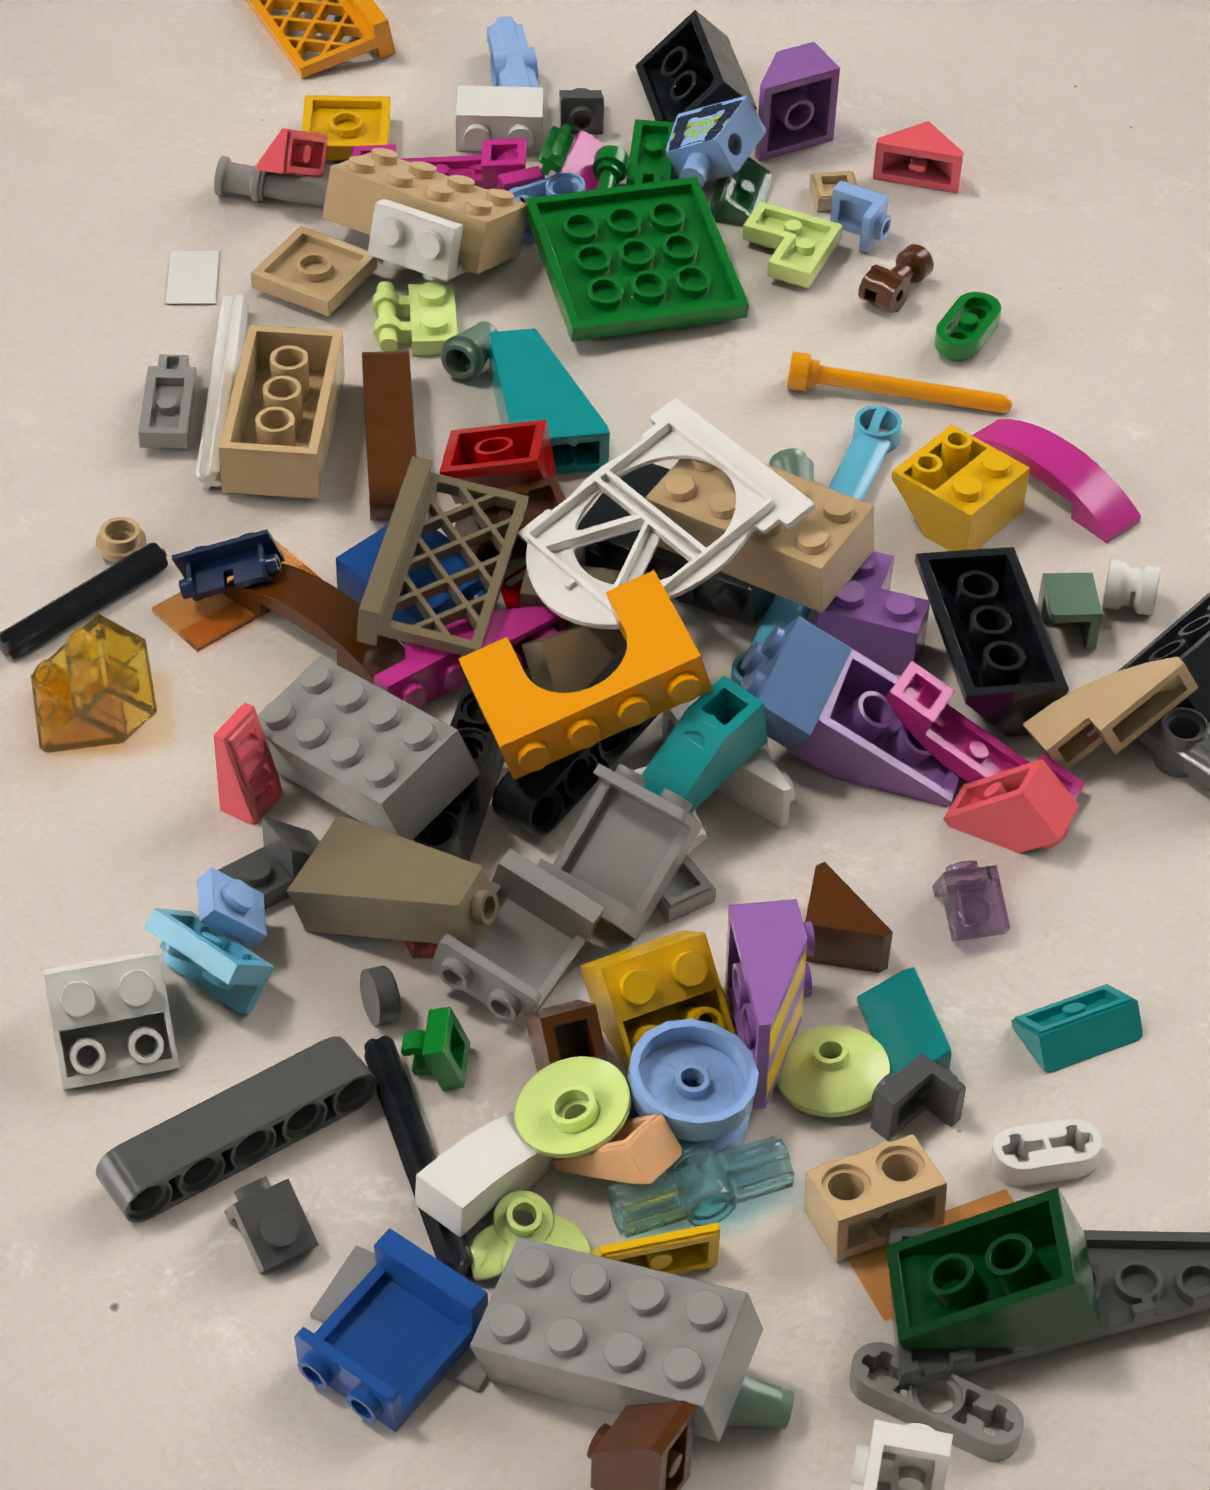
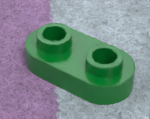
(967, 326)

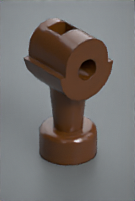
(891, 287)

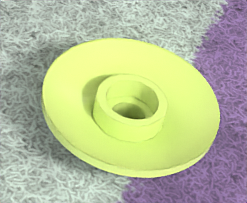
(832, 1071)
(572, 1107)

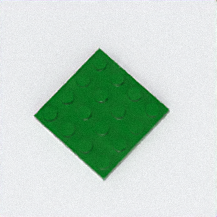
(635, 258)

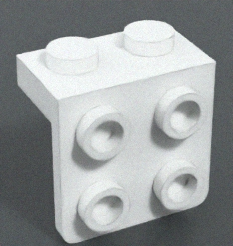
(415, 241)
(902, 1458)

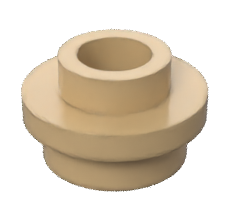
(119, 538)

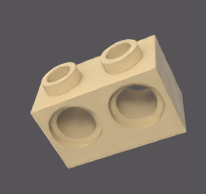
(874, 1190)

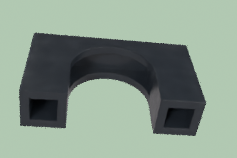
(718, 594)

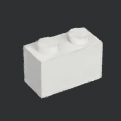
(498, 114)

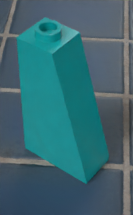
(536, 386)

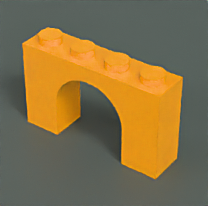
(545, 726)

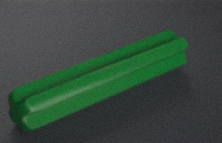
(555, 149)

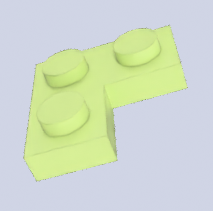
(800, 242)

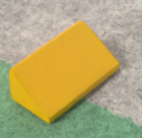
(669, 1252)

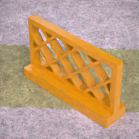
(359, 20)

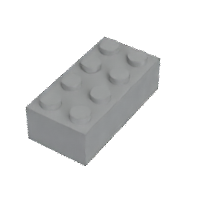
(365, 749)
(616, 1334)

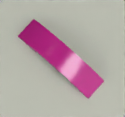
(497, 158)
(1095, 496)
(954, 739)

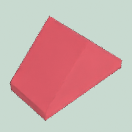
(919, 158)

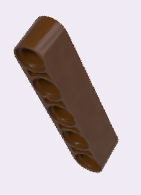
(387, 427)

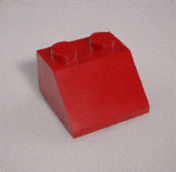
(499, 454)

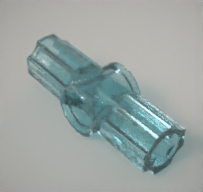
(702, 1186)

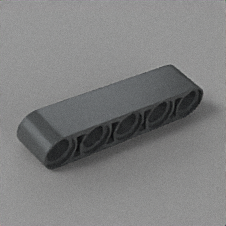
(235, 1129)

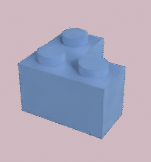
(794, 678)

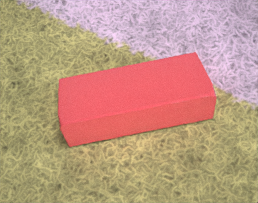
(295, 154)

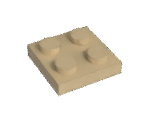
(313, 271)

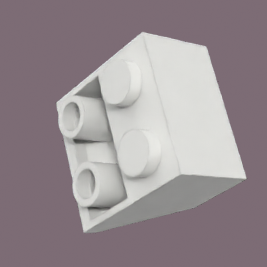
(110, 1019)

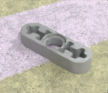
(970, 1437)

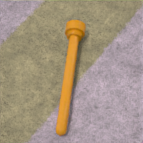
(808, 372)

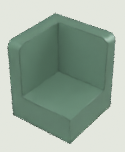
(1071, 600)

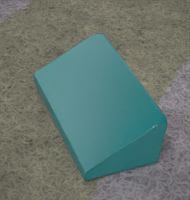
(904, 1021)
(1079, 1027)

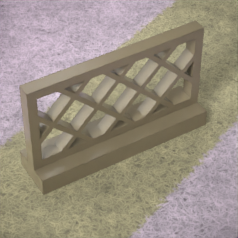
(397, 560)

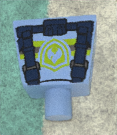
(714, 139)

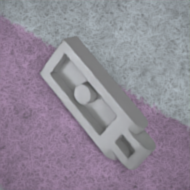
(168, 403)

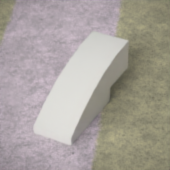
(477, 1173)

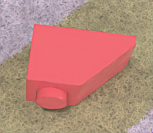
(1015, 808)

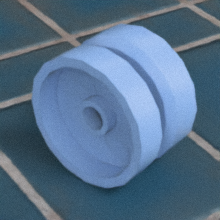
(697, 1080)

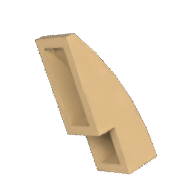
(1110, 710)

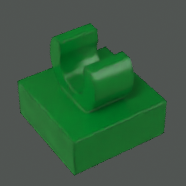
(439, 1049)

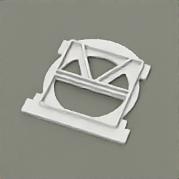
(677, 433)

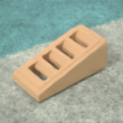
(634, 1155)

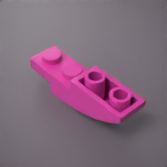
(433, 672)

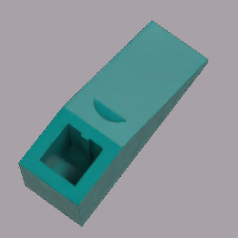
(709, 743)

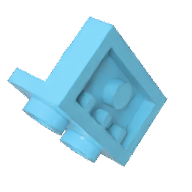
(210, 958)

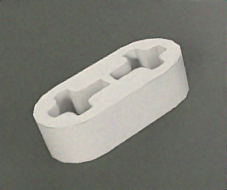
(1045, 1152)

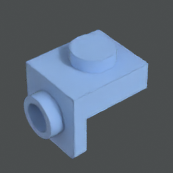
(861, 213)
(232, 908)

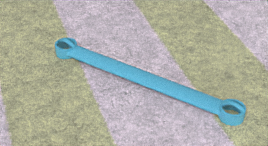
(852, 479)

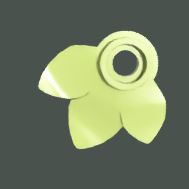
(494, 1244)

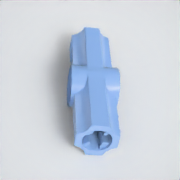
(511, 58)

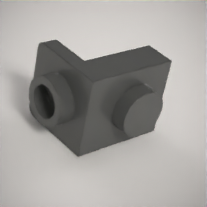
(912, 1090)
(271, 1222)

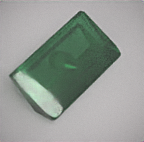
(739, 194)

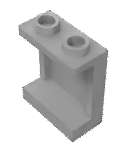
(626, 847)
(526, 947)

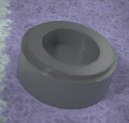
(380, 995)

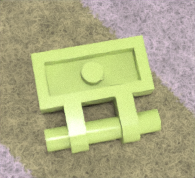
(430, 312)

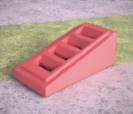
(246, 772)

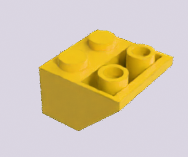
(961, 489)
(655, 985)

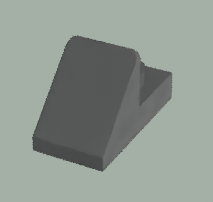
(277, 863)

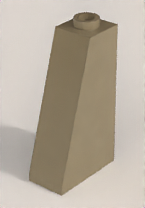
(391, 888)

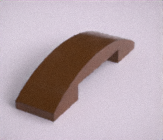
(323, 614)

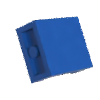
(393, 1333)

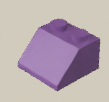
(797, 101)

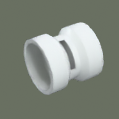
(1131, 587)

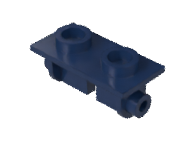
(250, 558)

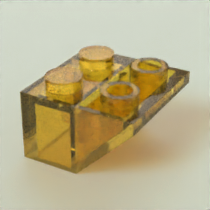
(93, 688)

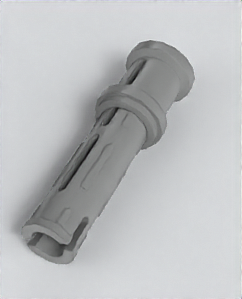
(259, 184)

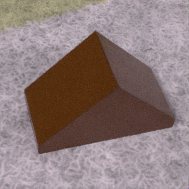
(844, 926)

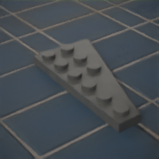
(1136, 1280)

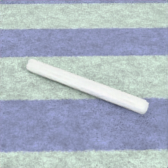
(223, 374)

